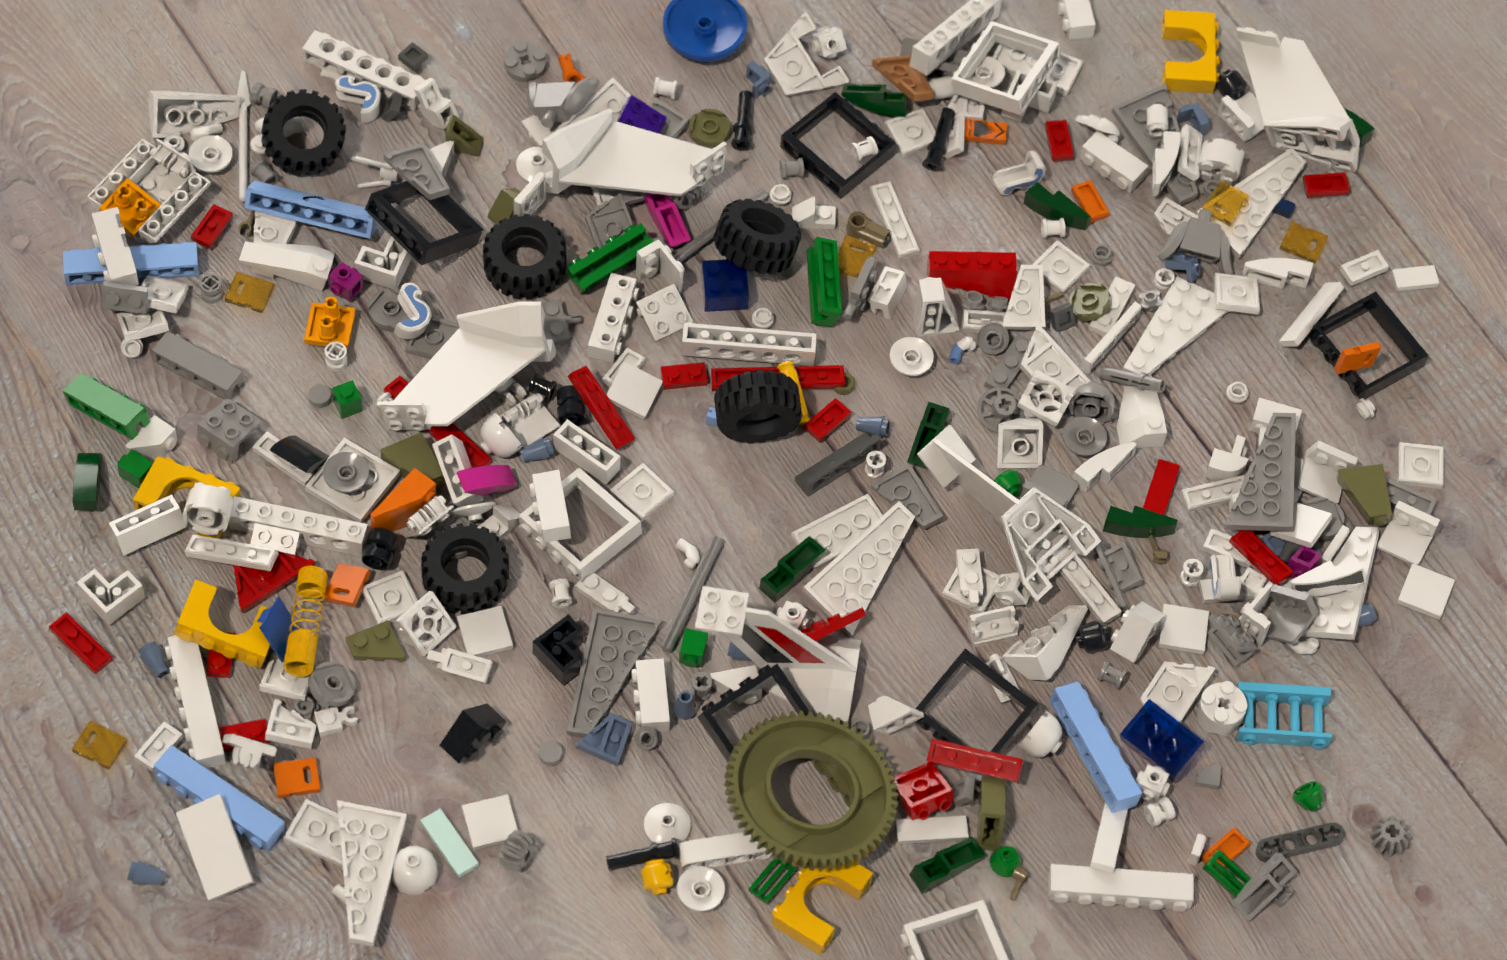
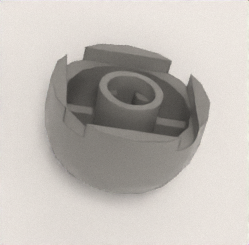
(1092, 401)

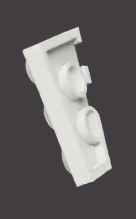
(1027, 300)

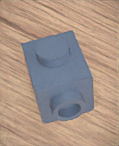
(759, 77)
(1196, 116)
(1183, 262)

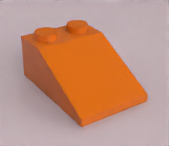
(404, 502)

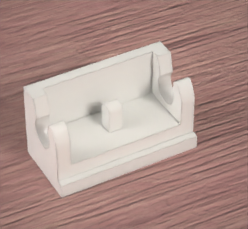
(888, 291)
(993, 626)

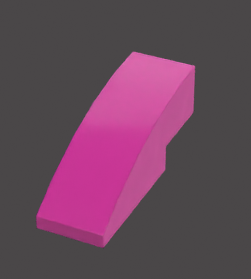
(667, 219)
(487, 479)

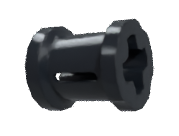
(542, 386)

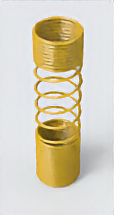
(302, 643)

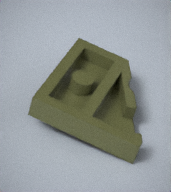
(375, 644)

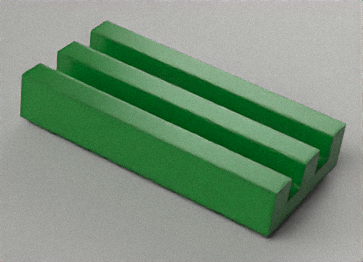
(1212, 867)
(759, 894)

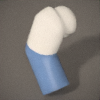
(958, 347)

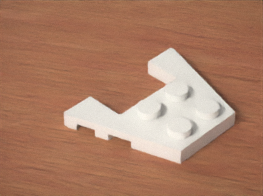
(793, 67)

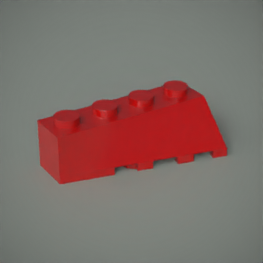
(975, 271)

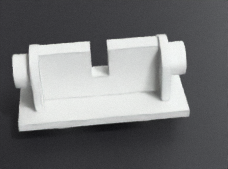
(273, 537)
(997, 664)

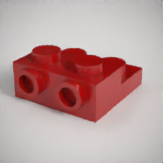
(923, 791)

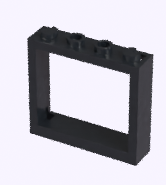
(816, 166)
(408, 237)
(1392, 326)
(966, 657)
(729, 696)

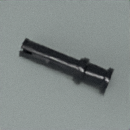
(742, 128)
(937, 148)
(654, 852)

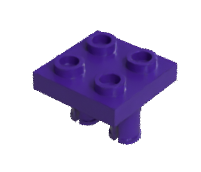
(641, 115)

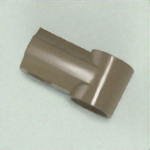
(866, 230)

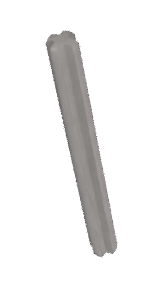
(708, 235)
(691, 594)

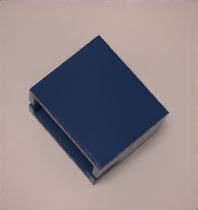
(1285, 208)

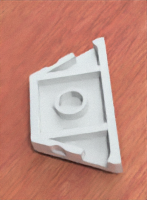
(1050, 359)
(1177, 687)

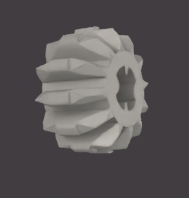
(1390, 835)
(517, 850)

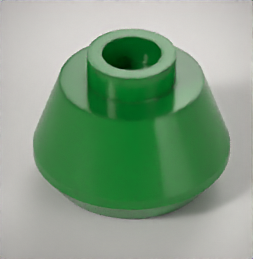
(1010, 481)
(1309, 796)
(1005, 861)

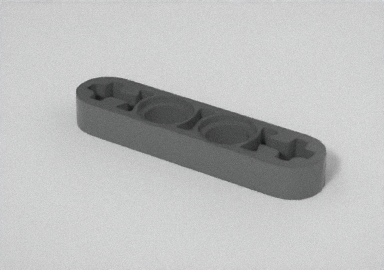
(1298, 839)

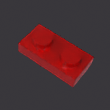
(1059, 140)
(1326, 184)
(211, 226)
(683, 375)
(827, 420)
(218, 664)
(252, 730)

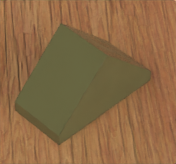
(465, 138)
(503, 205)

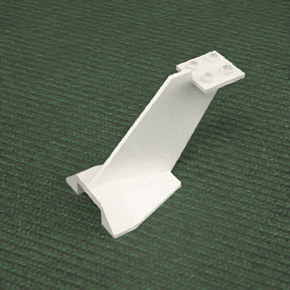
(1298, 101)
(627, 158)
(471, 365)
(1037, 527)

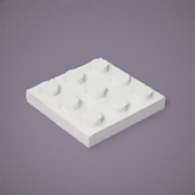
(362, 501)

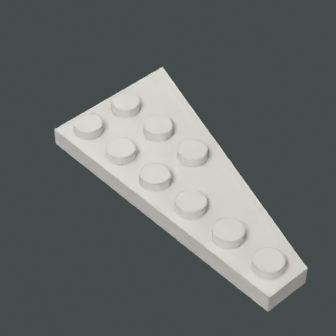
(1265, 191)
(1177, 322)
(858, 570)
(1341, 611)
(368, 849)

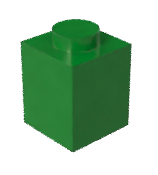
(347, 399)
(134, 468)
(693, 648)

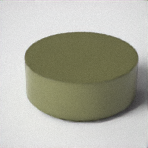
(849, 385)

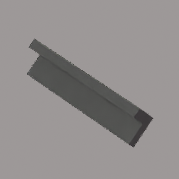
(837, 463)

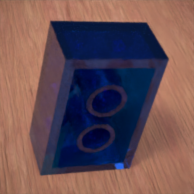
(1162, 740)

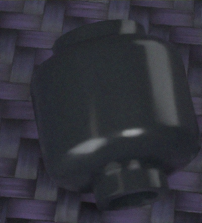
(1231, 84)
(1093, 636)

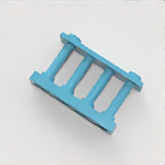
(1294, 696)

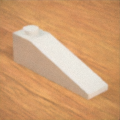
(182, 111)
(1141, 418)

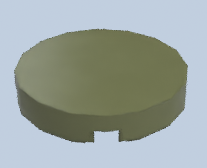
(709, 128)
(1090, 301)

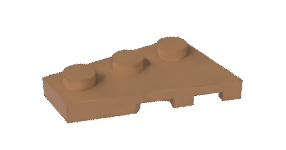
(904, 77)

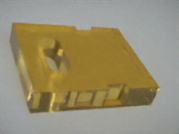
(1227, 199)
(1299, 239)
(851, 260)
(254, 293)
(104, 747)

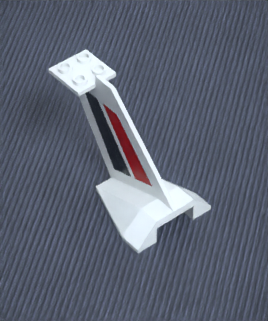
(818, 670)

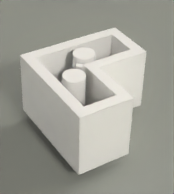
(1041, 101)
(383, 267)
(111, 599)
(1138, 627)

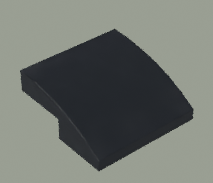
(299, 453)

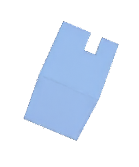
(711, 417)

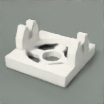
(1050, 417)
(405, 622)
(247, 751)

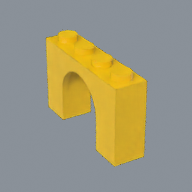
(1198, 29)
(168, 476)
(197, 627)
(798, 922)

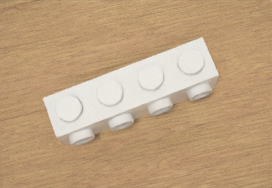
(612, 318)

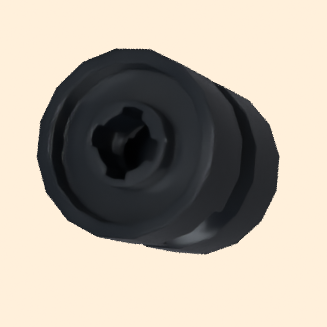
(570, 406)
(380, 549)

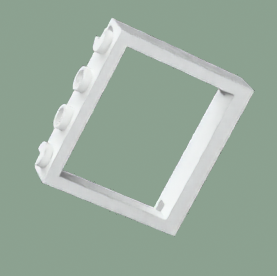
(995, 32)
(630, 527)
(975, 909)

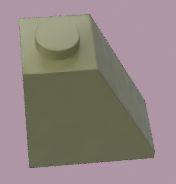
(412, 454)
(1368, 492)
(991, 813)

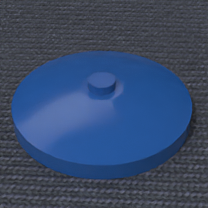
(705, 28)

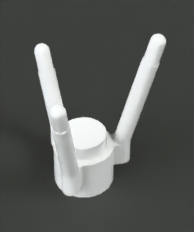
(386, 172)

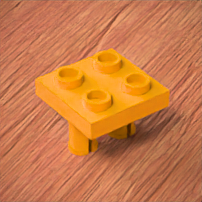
(133, 205)
(329, 323)

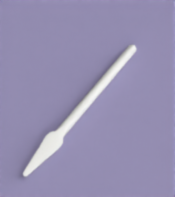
(244, 103)

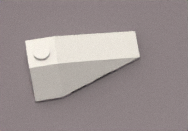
(294, 262)
(1047, 647)

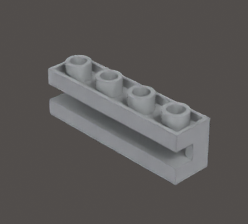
(197, 365)

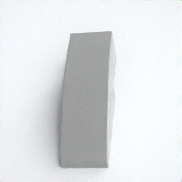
(1264, 886)

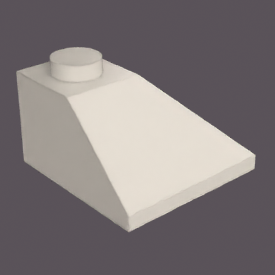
(1020, 443)

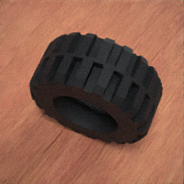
(312, 107)
(519, 233)
(757, 236)
(757, 406)
(471, 594)

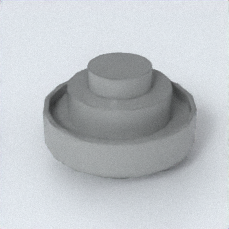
(992, 337)

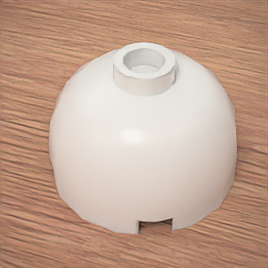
(498, 437)
(1043, 737)
(414, 870)

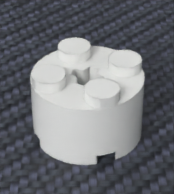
(1220, 161)
(208, 508)
(1221, 708)

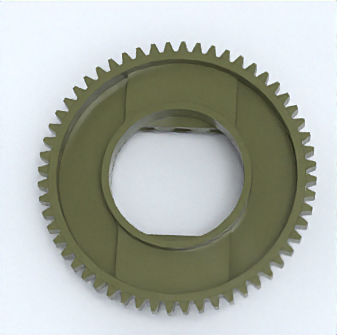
(850, 769)

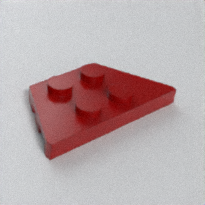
(257, 584)
(822, 628)

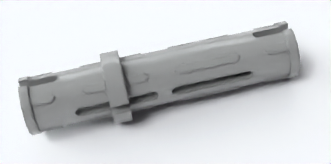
(1141, 381)

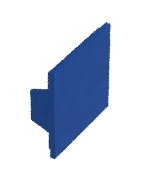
(276, 627)

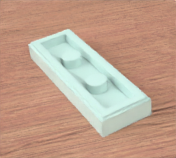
(449, 843)

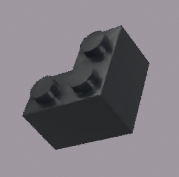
(556, 646)
(471, 730)

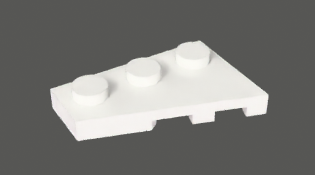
(272, 230)

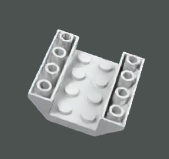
(163, 185)

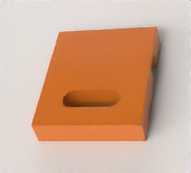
(1357, 357)
(347, 580)
(290, 777)

